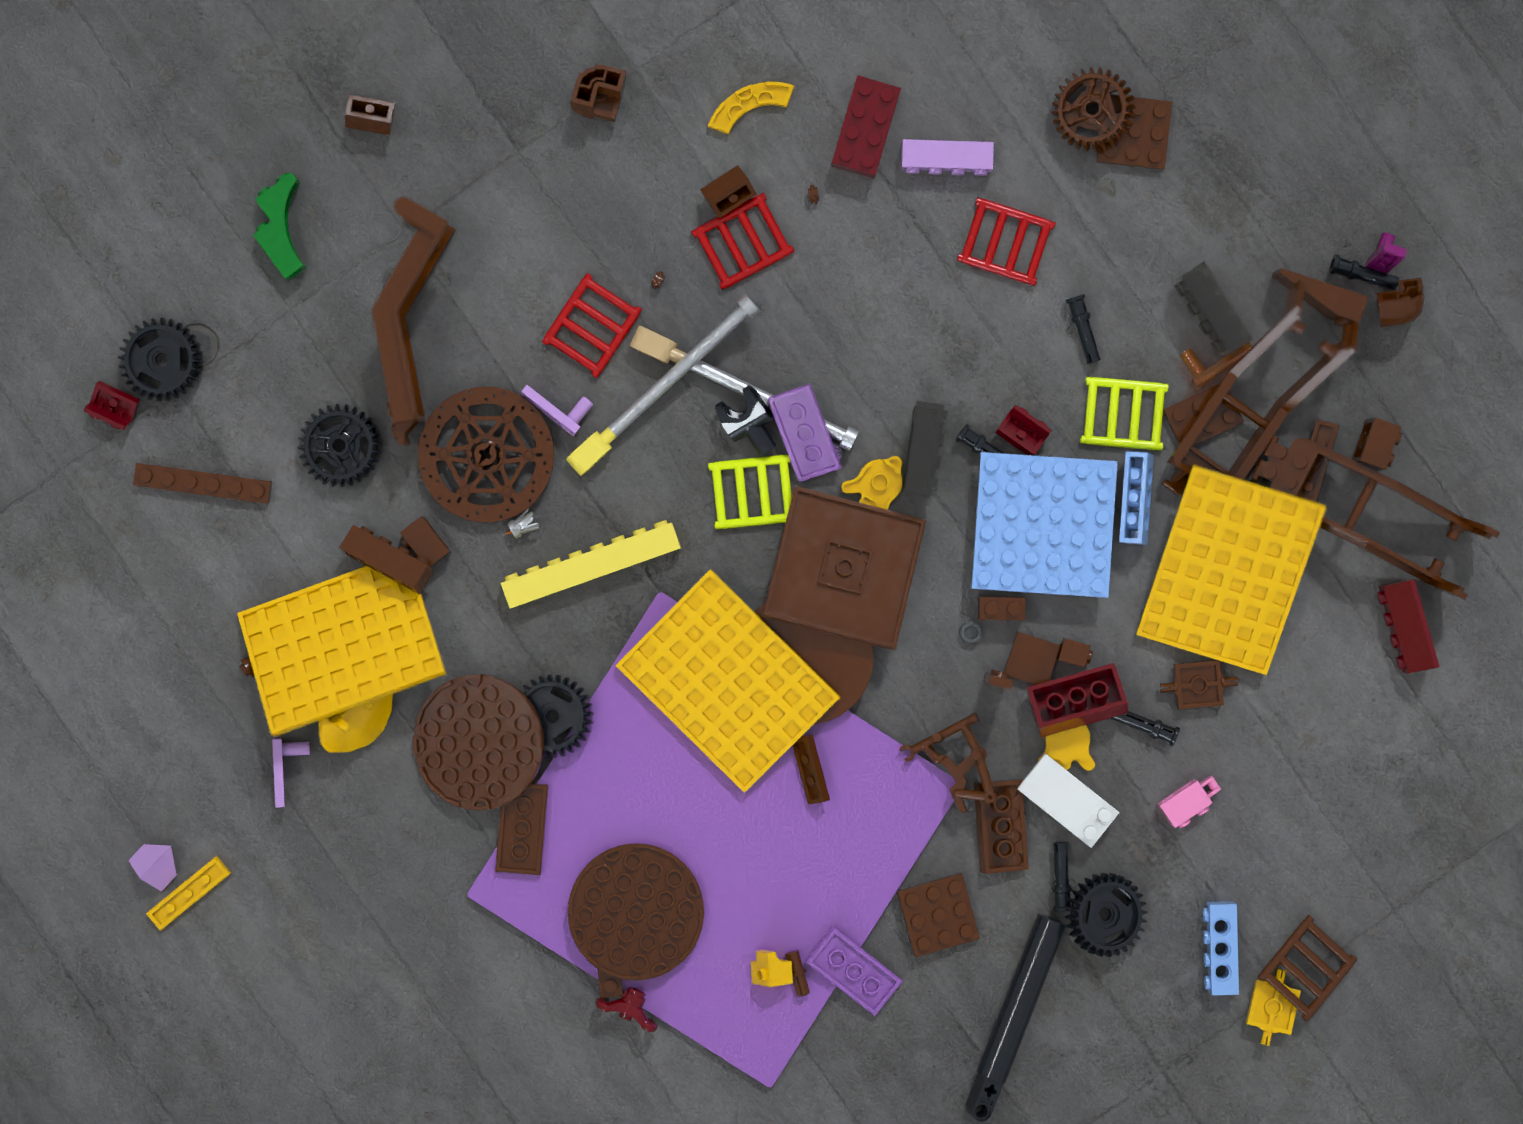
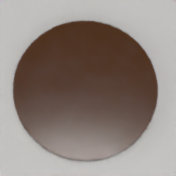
(837, 660)
(478, 742)
(635, 911)

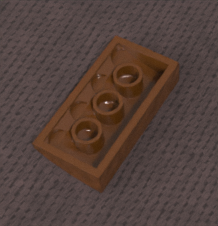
(1002, 829)

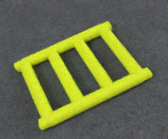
(1115, 385)
(738, 465)

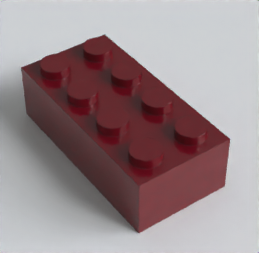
(865, 126)
(1077, 700)

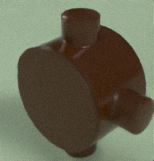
(813, 194)
(657, 280)

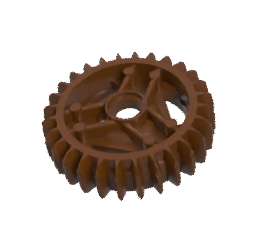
(1105, 120)

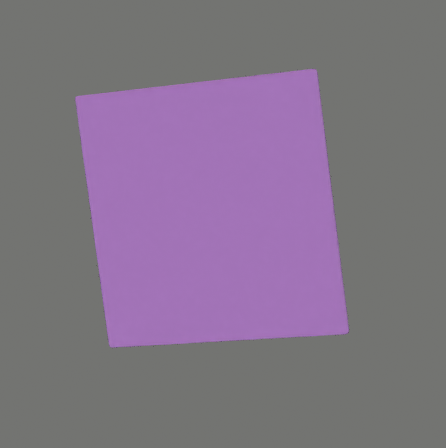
(763, 858)

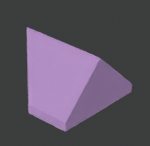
(154, 865)

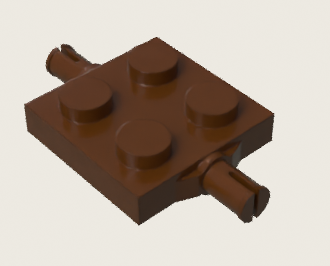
(1198, 684)

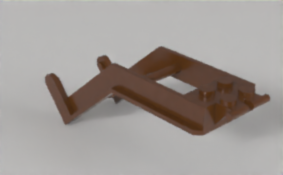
(393, 306)
(1334, 355)
(1290, 469)

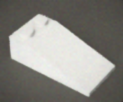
(1068, 800)

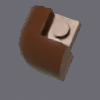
(599, 92)
(1401, 305)

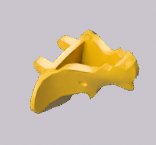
(355, 726)

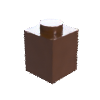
(1074, 652)

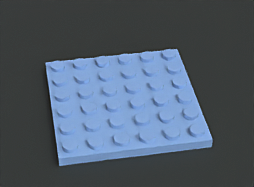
(1044, 524)

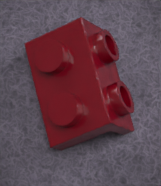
(112, 406)
(1023, 430)

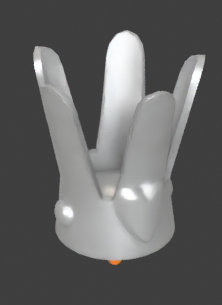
(519, 526)

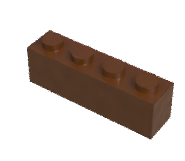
(386, 559)

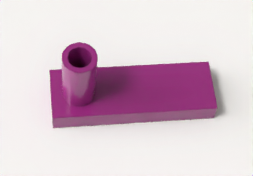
(1387, 254)

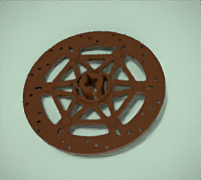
(450, 409)

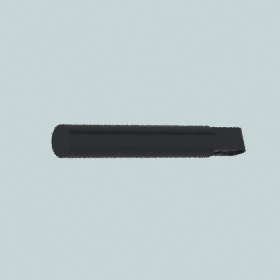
(1015, 1015)

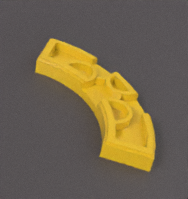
(747, 99)

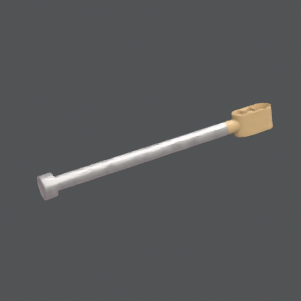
(665, 351)

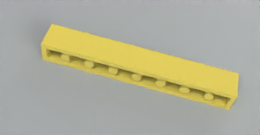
(590, 565)

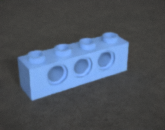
(1136, 498)
(1229, 982)

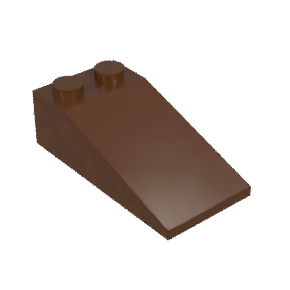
(1330, 300)

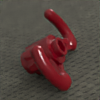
(629, 1007)

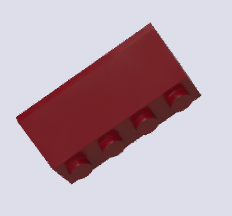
(1408, 626)

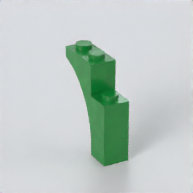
(275, 235)

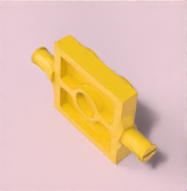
(1270, 1009)

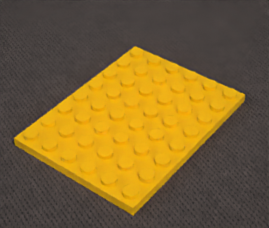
(1230, 569)
(338, 647)
(727, 680)

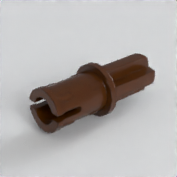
(798, 973)

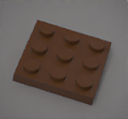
(1147, 138)
(938, 914)

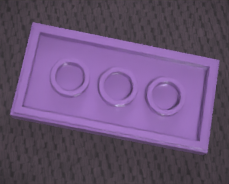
(804, 432)
(853, 970)

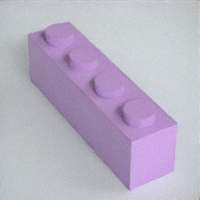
(947, 156)

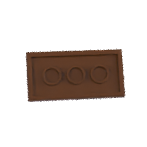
(523, 832)

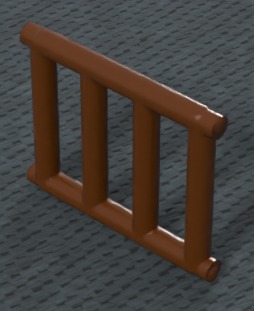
(1321, 994)

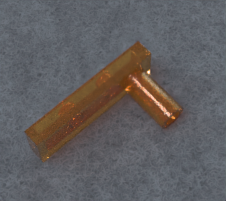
(1203, 375)

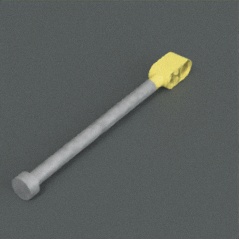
(598, 444)

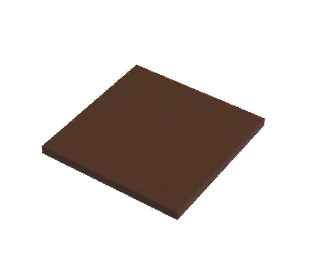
(844, 568)

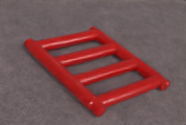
(746, 270)
(1007, 271)
(575, 301)

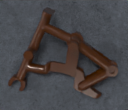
(976, 757)

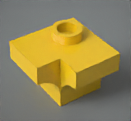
(769, 970)

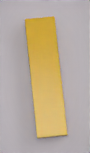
(188, 893)

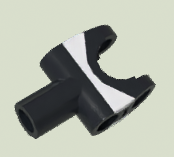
(748, 422)

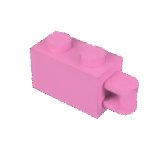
(1188, 801)

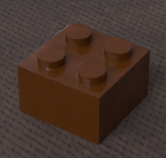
(1377, 444)

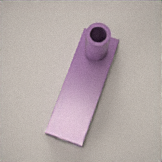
(569, 422)
(284, 749)

